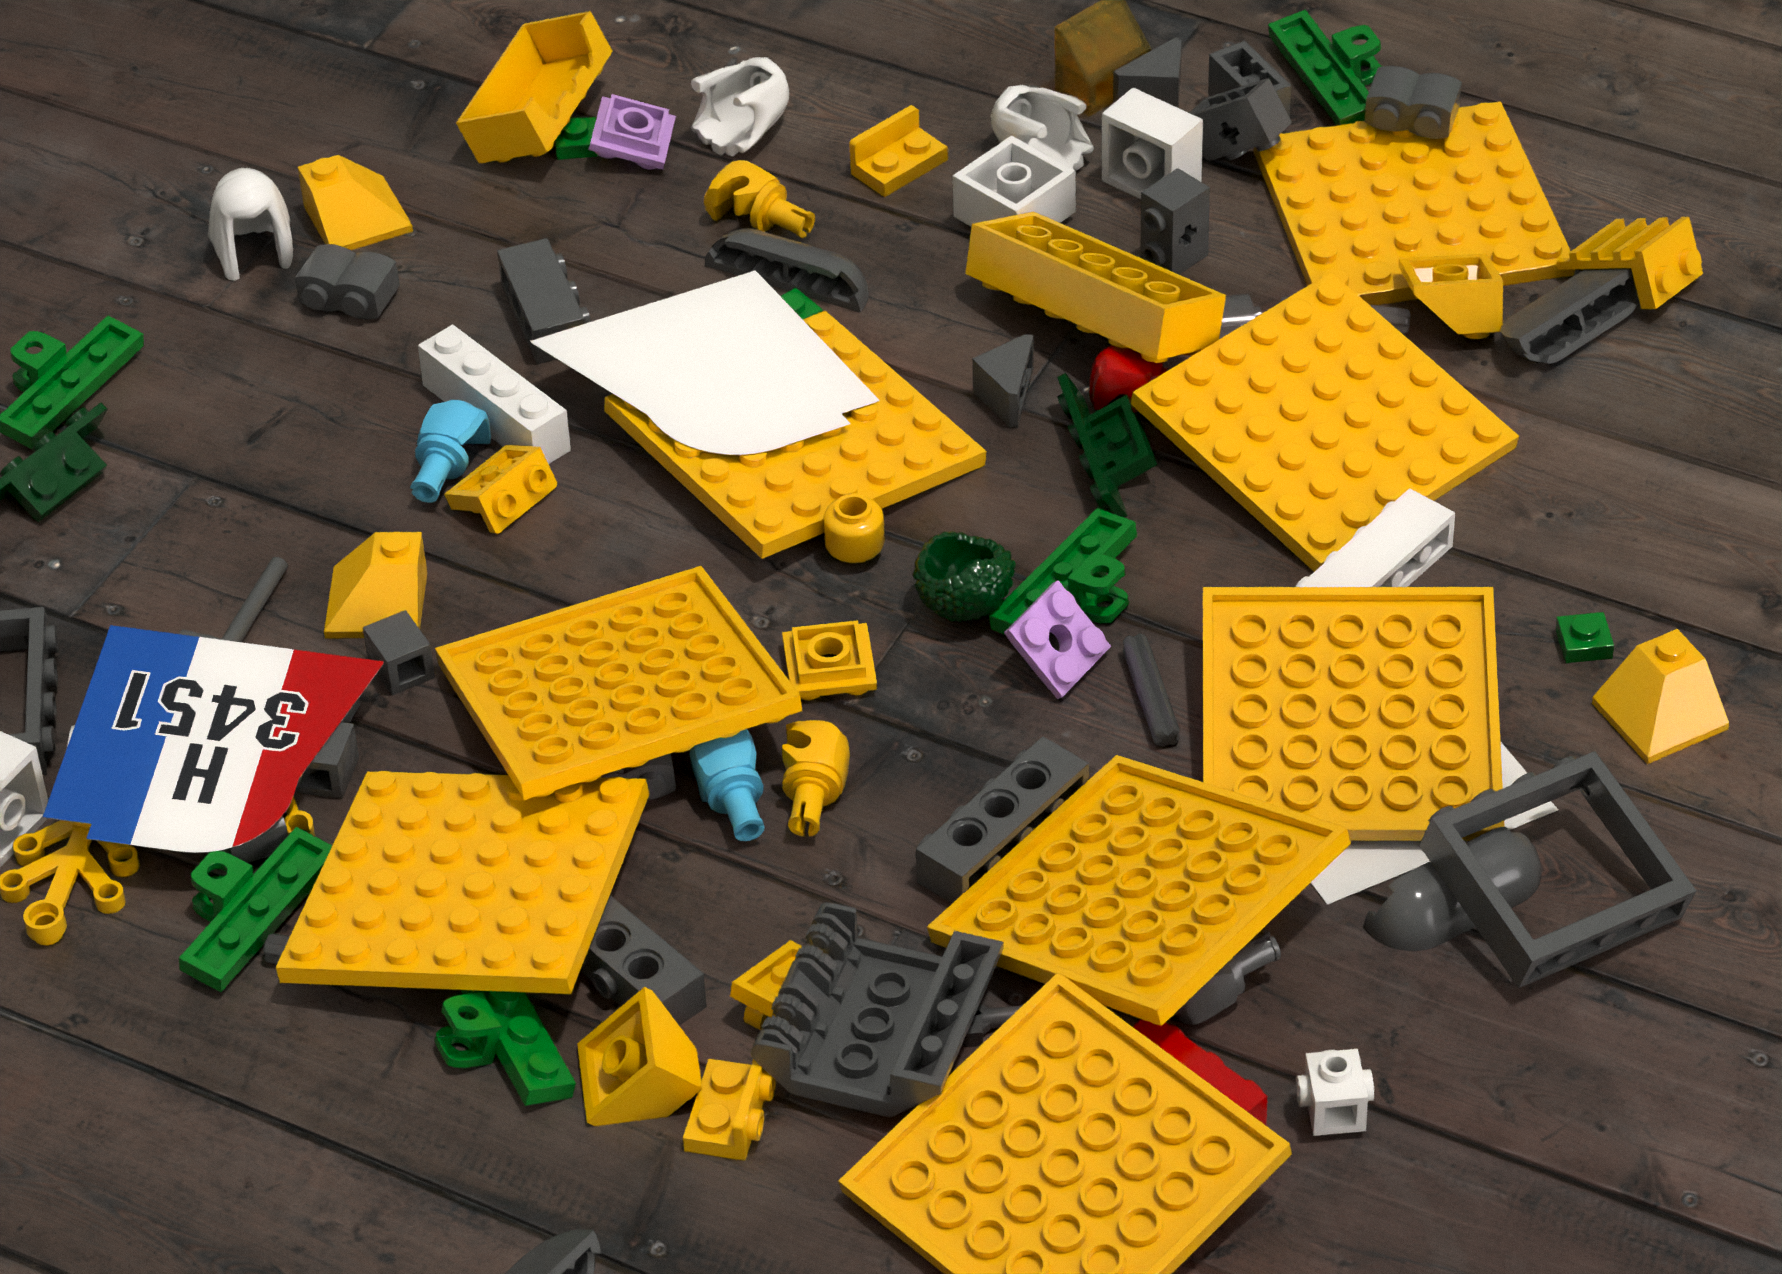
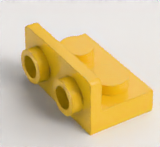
(895, 152)
(504, 486)
(728, 1109)

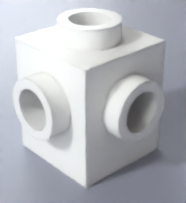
(1335, 1091)

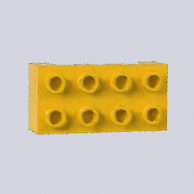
(534, 88)

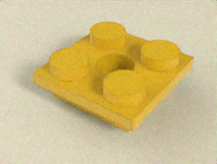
(816, 676)

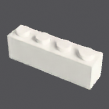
(517, 410)
(1391, 548)

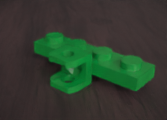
(1330, 68)
(62, 379)
(1081, 568)
(247, 904)
(511, 1029)

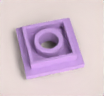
(632, 131)
(1078, 639)

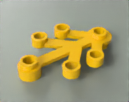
(46, 917)

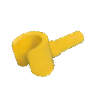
(298, 819)

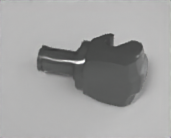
(1229, 981)

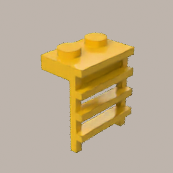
(1659, 255)

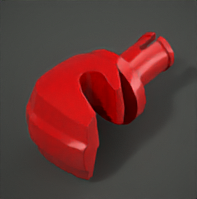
(1119, 372)

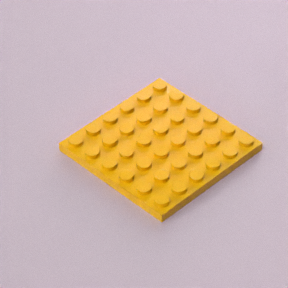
(1373, 196)
(1322, 418)
(783, 493)
(616, 682)
(1353, 702)
(464, 884)
(1142, 886)
(1065, 1152)

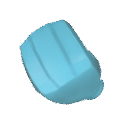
(440, 445)
(729, 781)

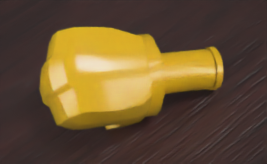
(757, 194)
(815, 771)

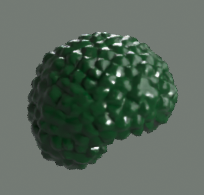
(963, 575)

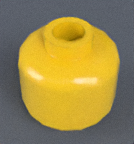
(854, 528)

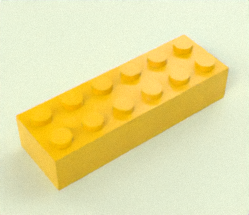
(1095, 286)

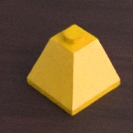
(350, 203)
(1459, 290)
(376, 582)
(1662, 698)
(637, 1064)

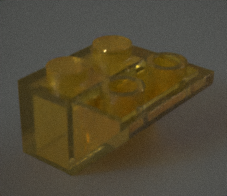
(1092, 48)

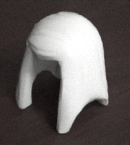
(739, 104)
(1043, 121)
(243, 204)

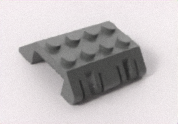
(872, 1018)

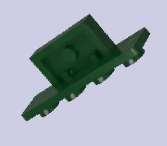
(1111, 441)
(57, 466)

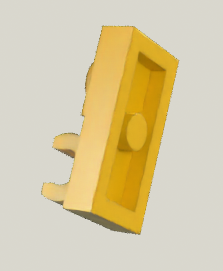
(762, 983)

